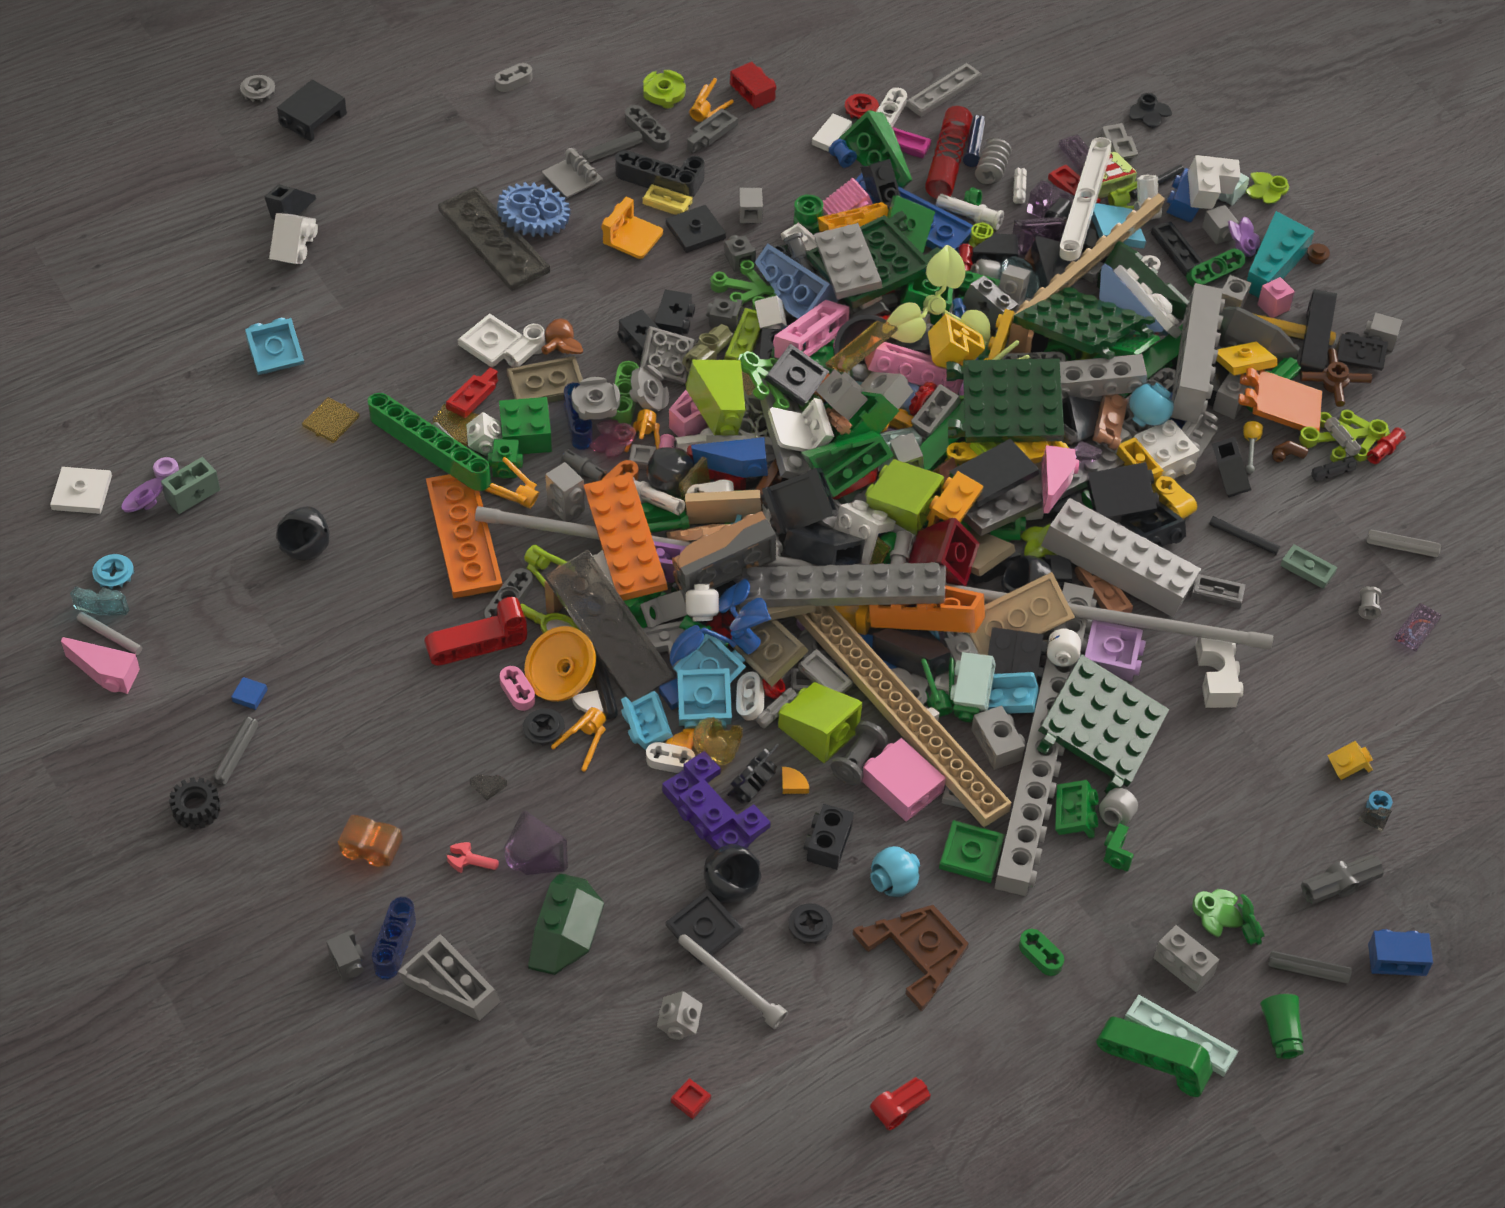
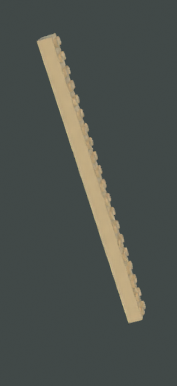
(906, 714)

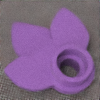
(1244, 235)

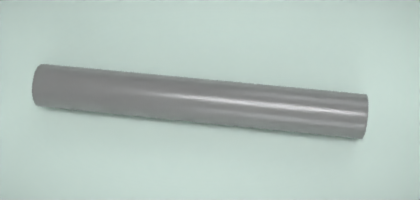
(109, 633)

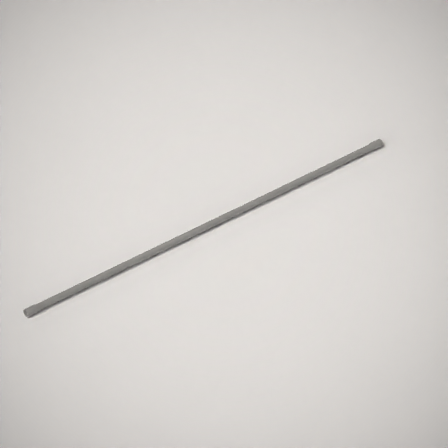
(1251, 639)

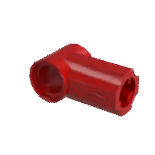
(895, 1106)

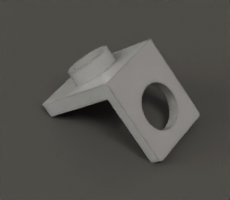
(666, 608)

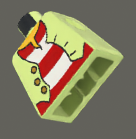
(1117, 175)

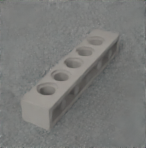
(1102, 376)

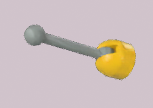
(1252, 432)

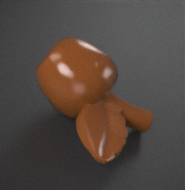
(560, 336)

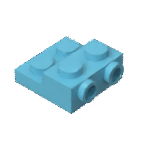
(274, 345)
(713, 655)
(703, 695)

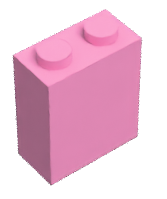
(903, 779)

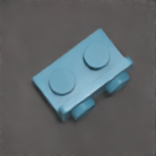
(1014, 692)

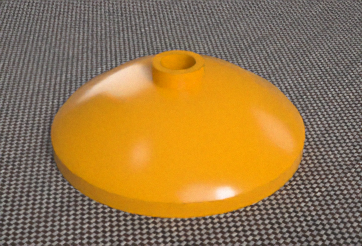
(552, 656)

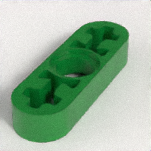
(1221, 261)

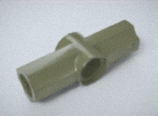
(708, 345)

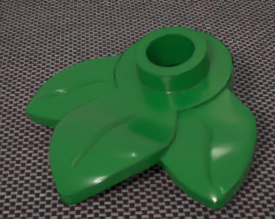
(1251, 929)

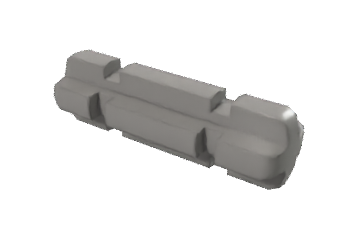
(1342, 436)
(772, 711)

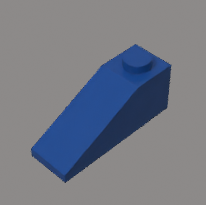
(736, 457)

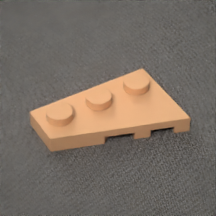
(694, 533)

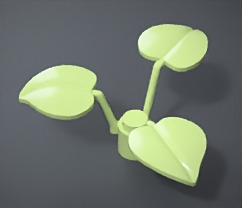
(943, 270)

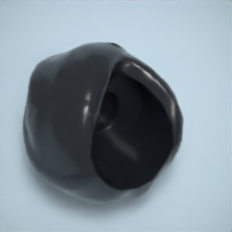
(668, 468)
(303, 533)
(1023, 572)
(732, 873)

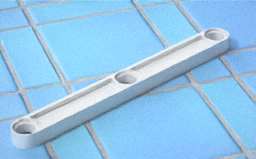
(1083, 208)

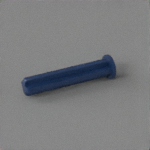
(972, 156)

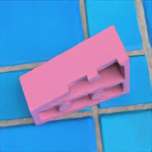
(685, 417)

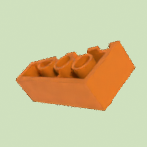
(960, 613)

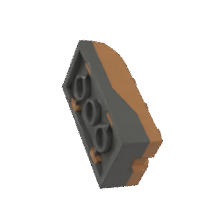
(725, 553)

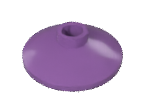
(143, 496)

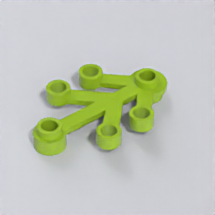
(1370, 430)

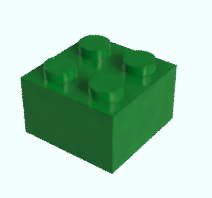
(919, 289)
(527, 422)

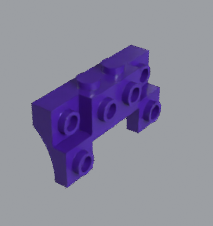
(707, 810)

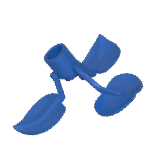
(750, 615)

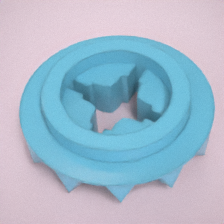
(105, 566)

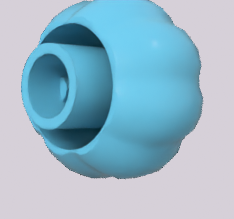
(1151, 405)
(896, 869)

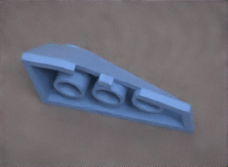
(793, 283)

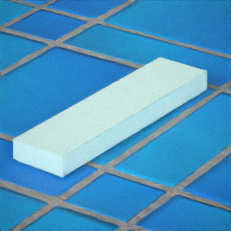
(1155, 1017)

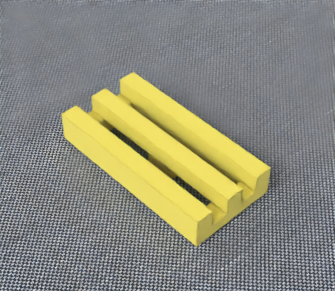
(666, 202)

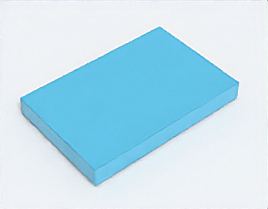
(1107, 216)

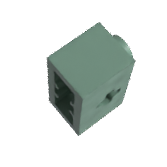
(190, 485)

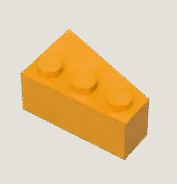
(858, 215)

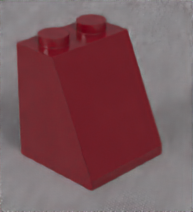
(947, 545)

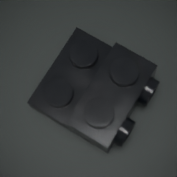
(1161, 529)
(1017, 651)

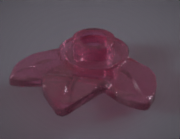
(613, 438)

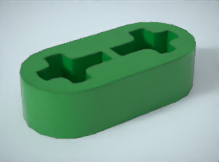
(1041, 952)

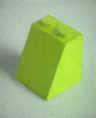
(718, 394)
(905, 494)
(821, 720)

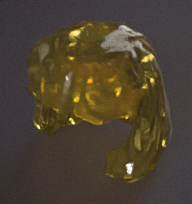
(717, 742)

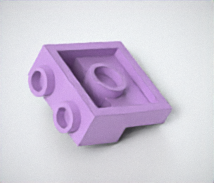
(1116, 648)

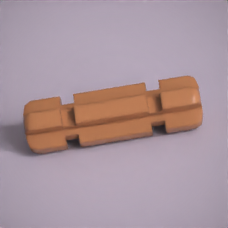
(838, 421)

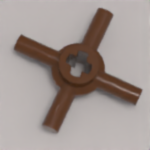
(1336, 377)

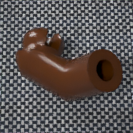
(1284, 449)

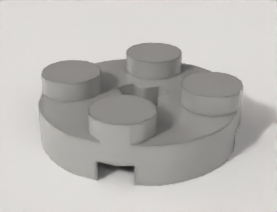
(648, 388)
(595, 409)

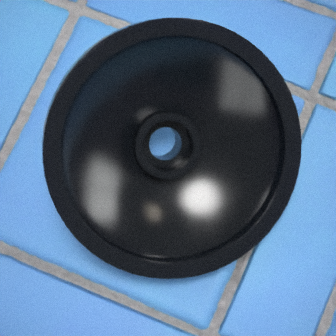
(850, 331)

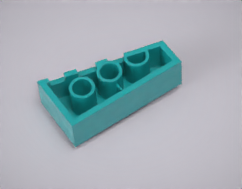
(1279, 252)

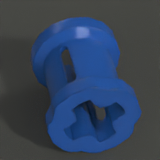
(842, 153)

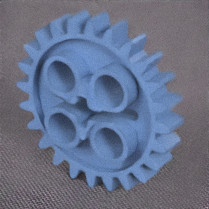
(533, 209)

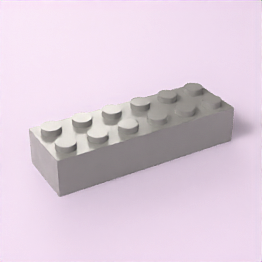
(1197, 353)
(1121, 557)

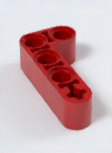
(479, 636)

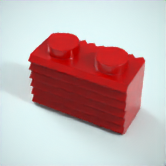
(753, 84)

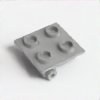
(572, 174)

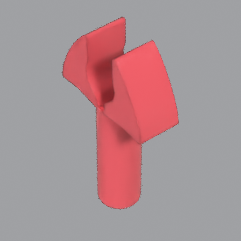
(469, 858)

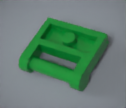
(663, 520)

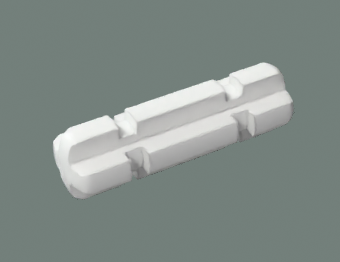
(1019, 186)

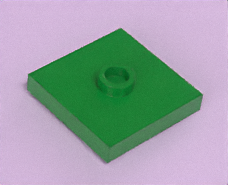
(918, 220)
(971, 851)

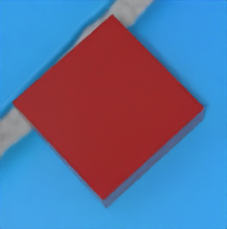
(690, 1098)

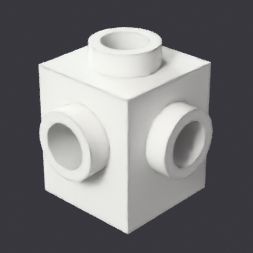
(482, 432)

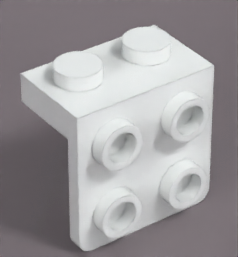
(804, 429)
(1170, 449)
(863, 522)

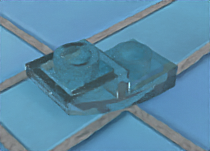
(105, 603)

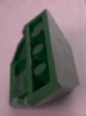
(565, 924)

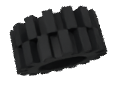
(195, 790)

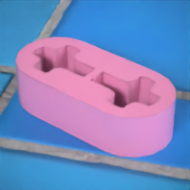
(512, 690)

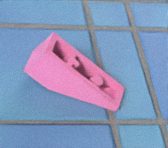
(1057, 473)
(106, 666)

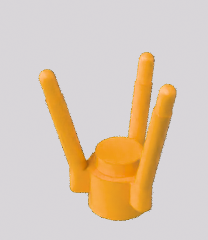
(701, 107)
(645, 425)
(524, 495)
(589, 723)

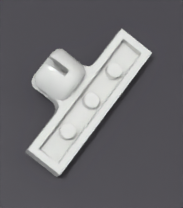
(1154, 303)

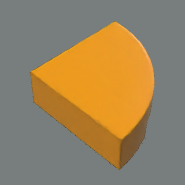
(682, 738)
(794, 782)

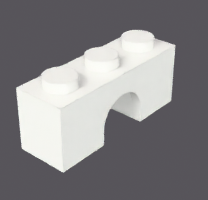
(1222, 687)

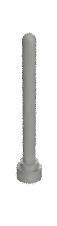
(773, 1014)

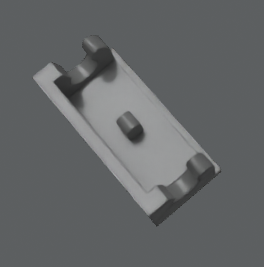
(1201, 432)

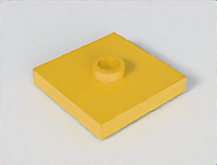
(1244, 356)

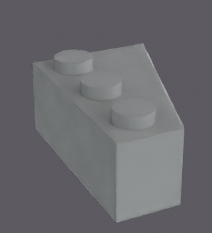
(449, 979)

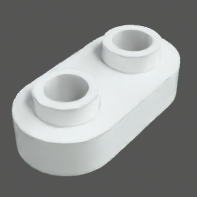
(748, 700)

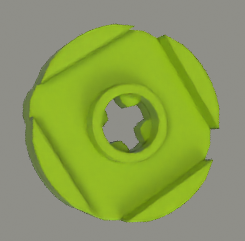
(667, 97)

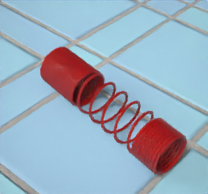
(943, 168)

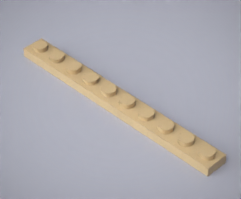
(1102, 248)

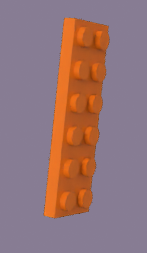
(625, 537)
(463, 541)

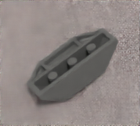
(1244, 327)

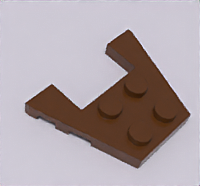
(926, 940)

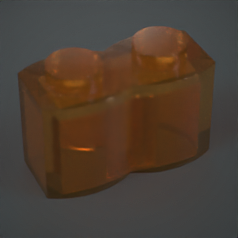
(370, 841)

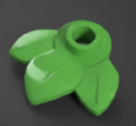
(1218, 912)

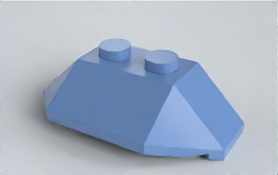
(1115, 291)

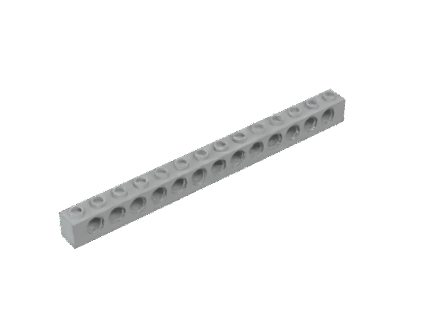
(1011, 876)

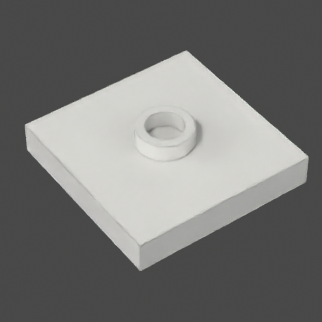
(489, 340)
(81, 490)

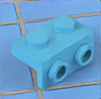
(646, 720)

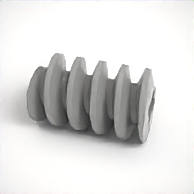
(993, 161)

